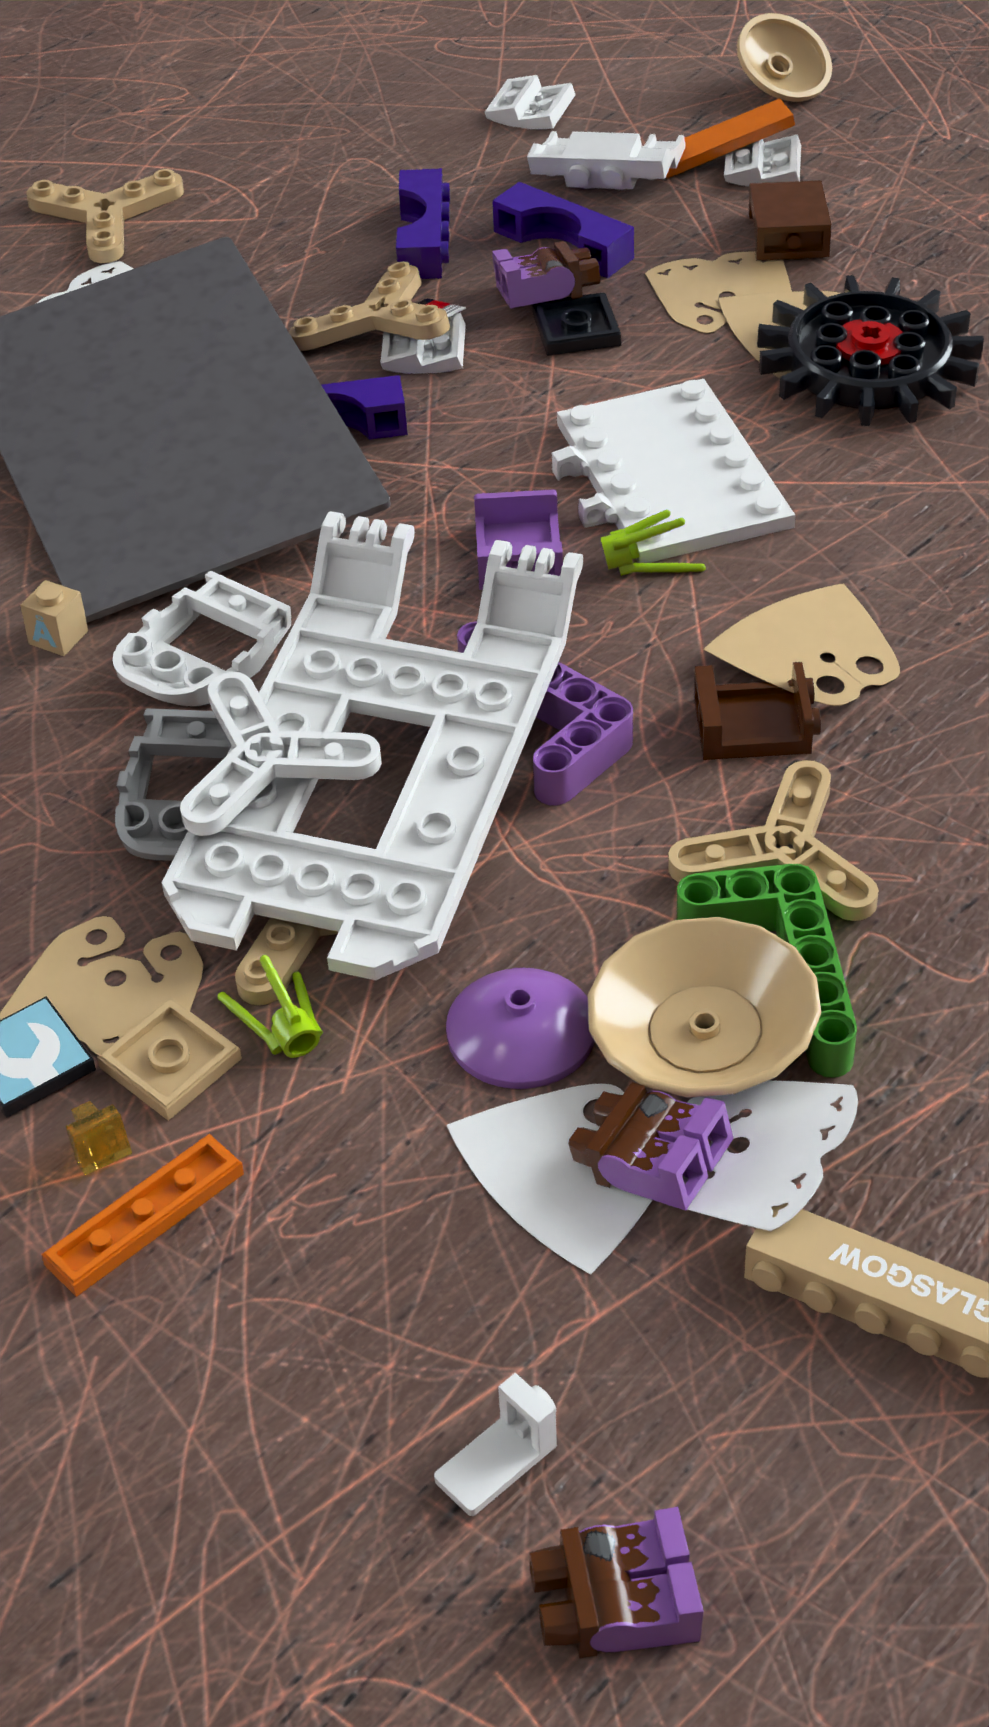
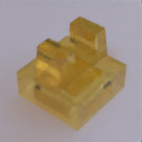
(97, 1137)

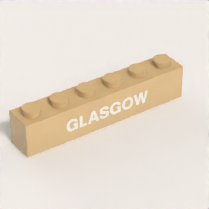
(875, 1287)

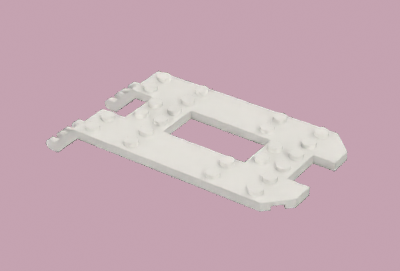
(479, 706)

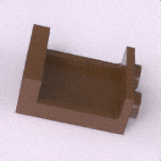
(790, 220)
(755, 717)

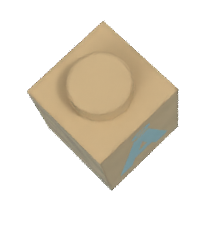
(54, 618)

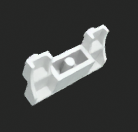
(605, 159)

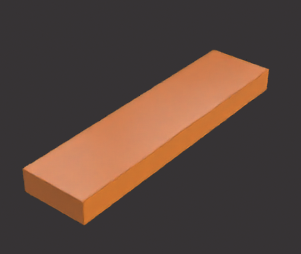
(733, 135)
(142, 1214)

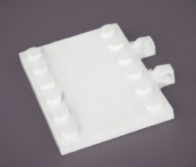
(675, 455)

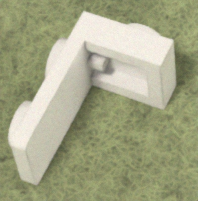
(504, 1449)

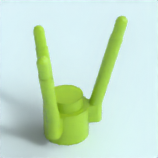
(622, 546)
(293, 1027)

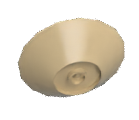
(703, 1007)

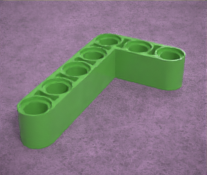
(791, 904)

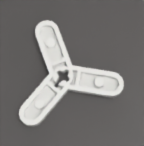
(292, 755)

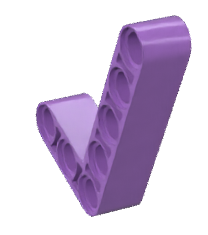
(592, 733)

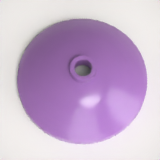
(520, 1028)

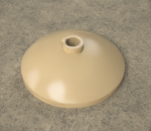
(784, 57)

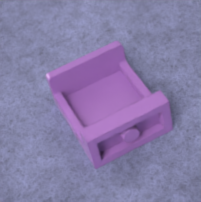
(518, 519)

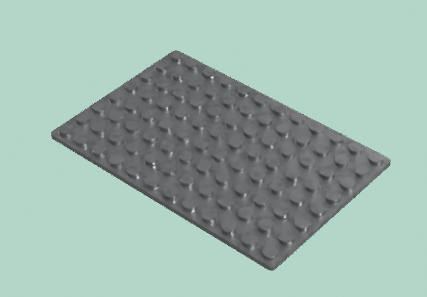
(170, 429)

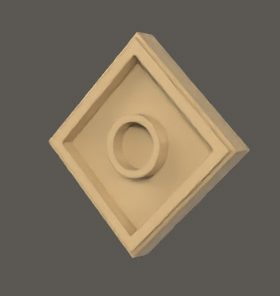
(169, 1058)

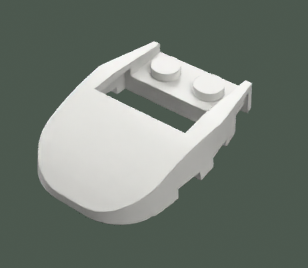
(176, 677)

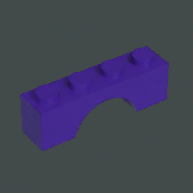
(426, 205)
(533, 214)
(371, 405)

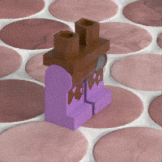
(544, 274)
(652, 1142)
(621, 1586)

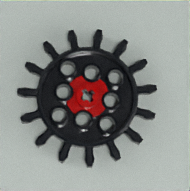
(869, 350)

